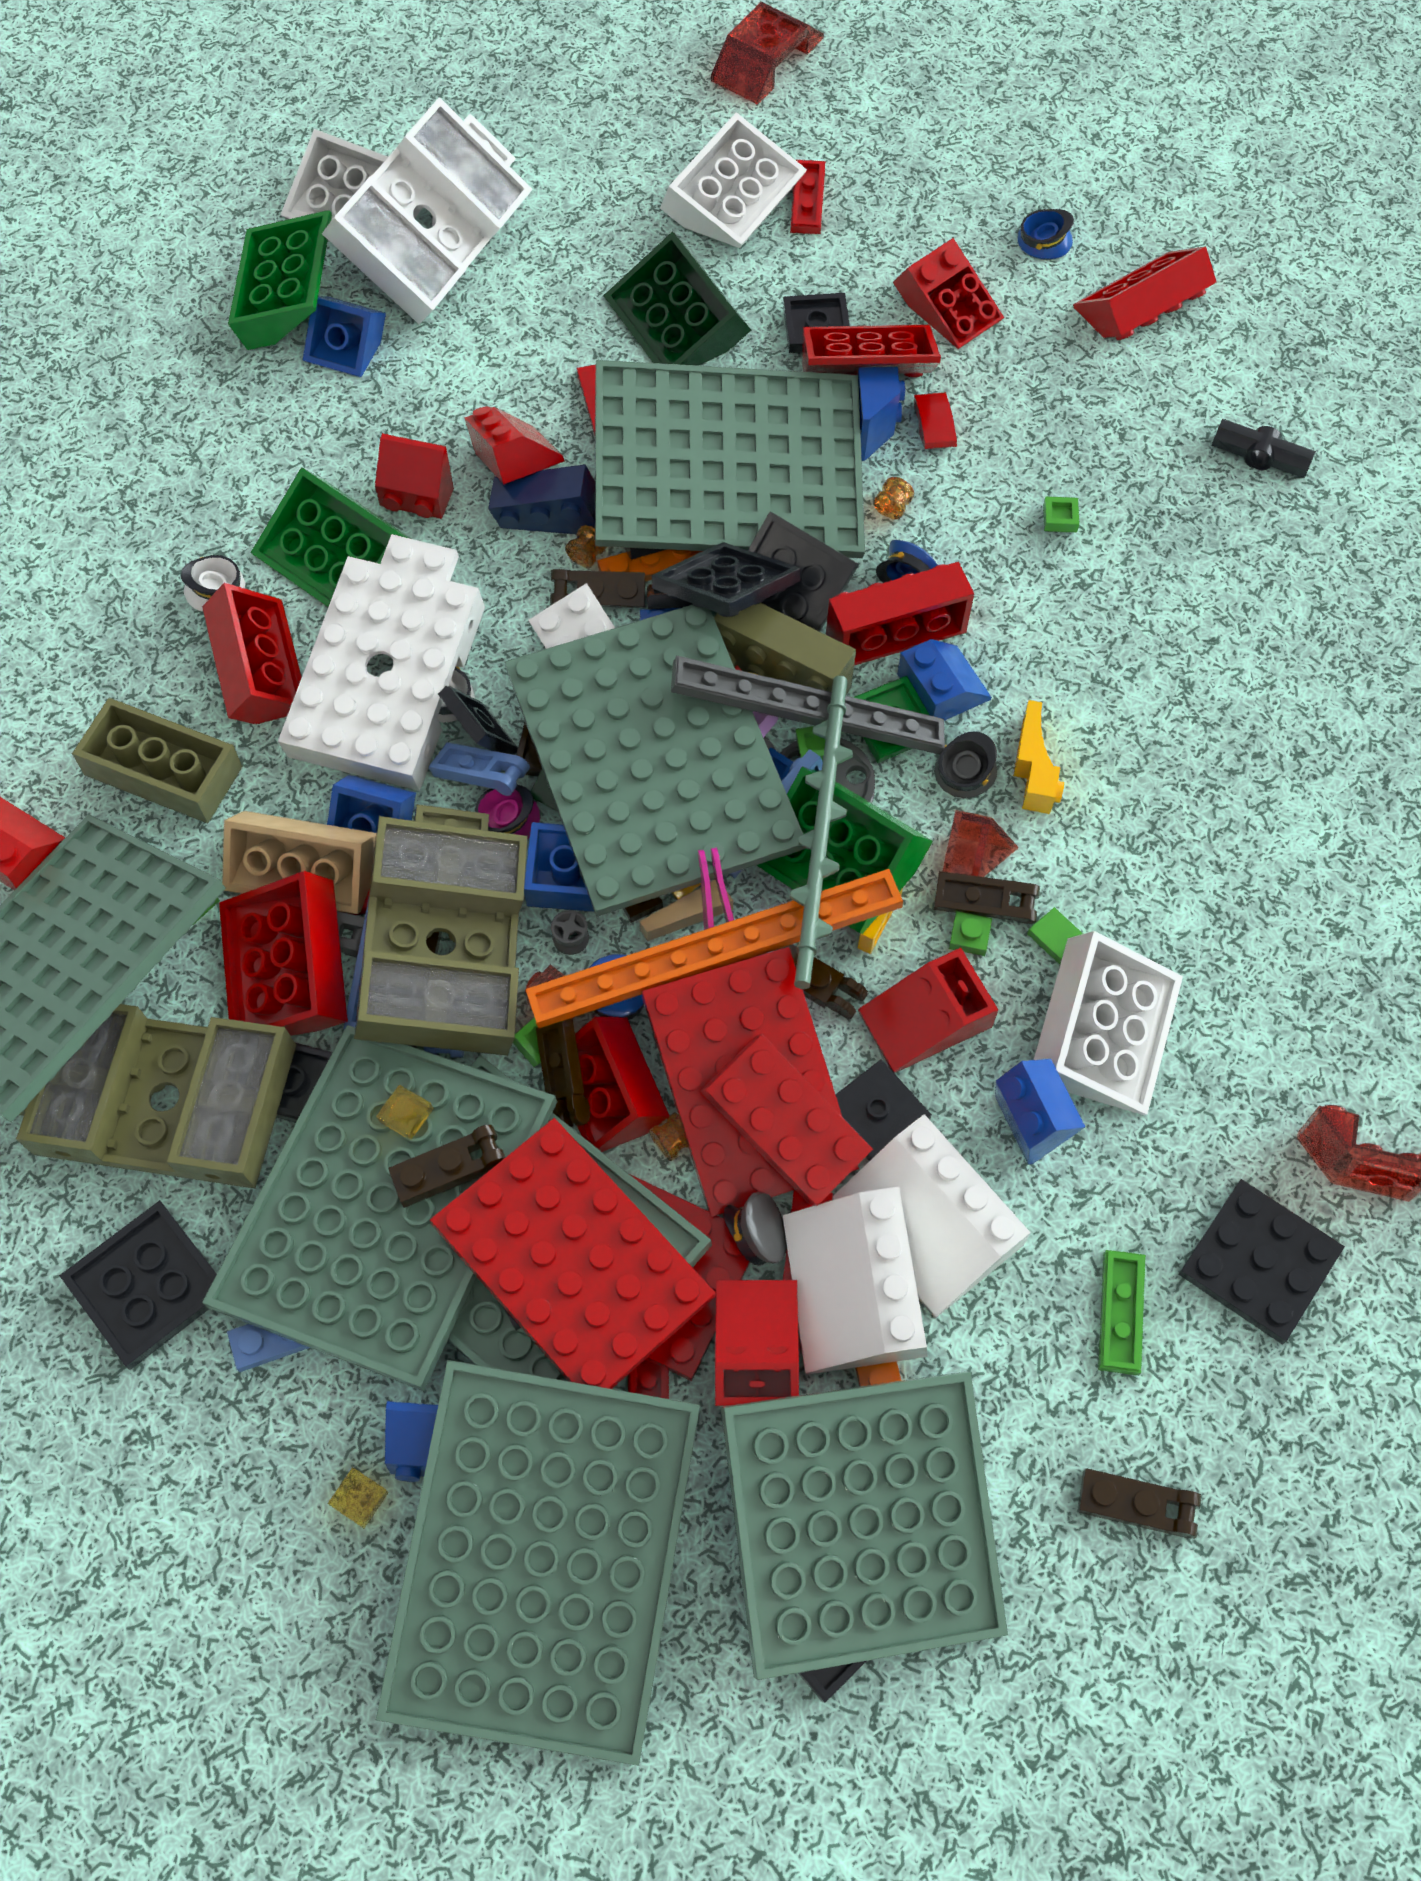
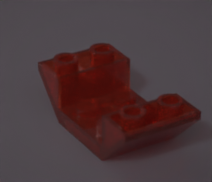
(757, 48)
(1331, 1143)

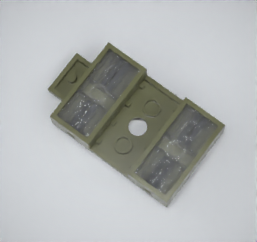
(455, 880)
(215, 1133)

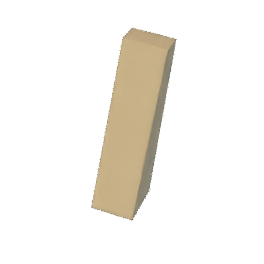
(681, 913)

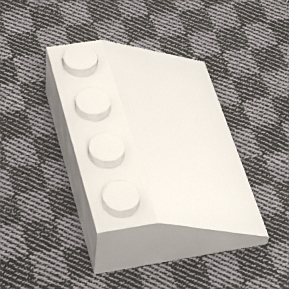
(330, 175)
(732, 184)
(1108, 1022)
(950, 1213)
(854, 1282)

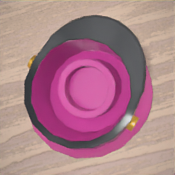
(509, 813)

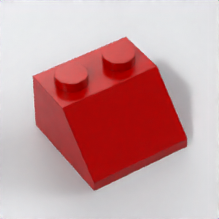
(413, 476)

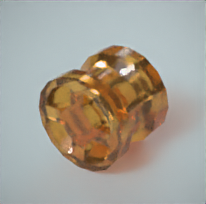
(894, 497)
(583, 548)
(669, 1137)

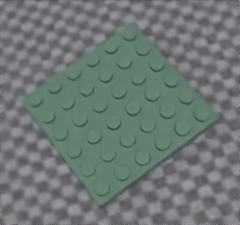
(862, 1524)

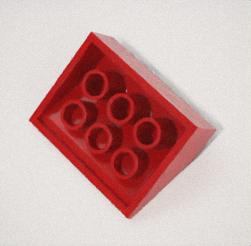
(850, 347)
(284, 955)

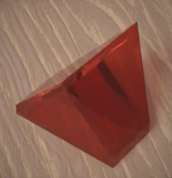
(976, 845)

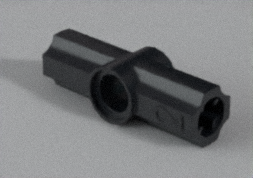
(1263, 448)

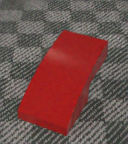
(935, 420)

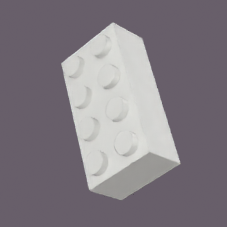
(571, 618)

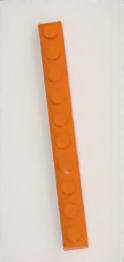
(708, 950)

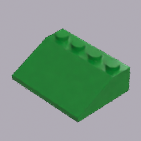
(278, 278)
(317, 532)
(860, 842)

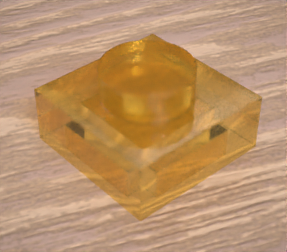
(404, 1112)
(358, 1498)

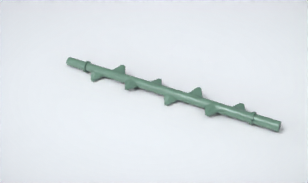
(817, 839)

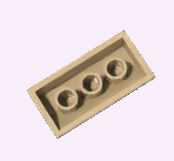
(272, 847)

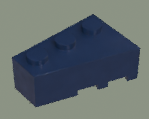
(546, 501)

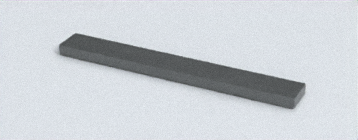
(805, 704)

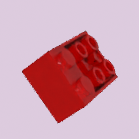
(949, 295)
(929, 1011)
(756, 1341)

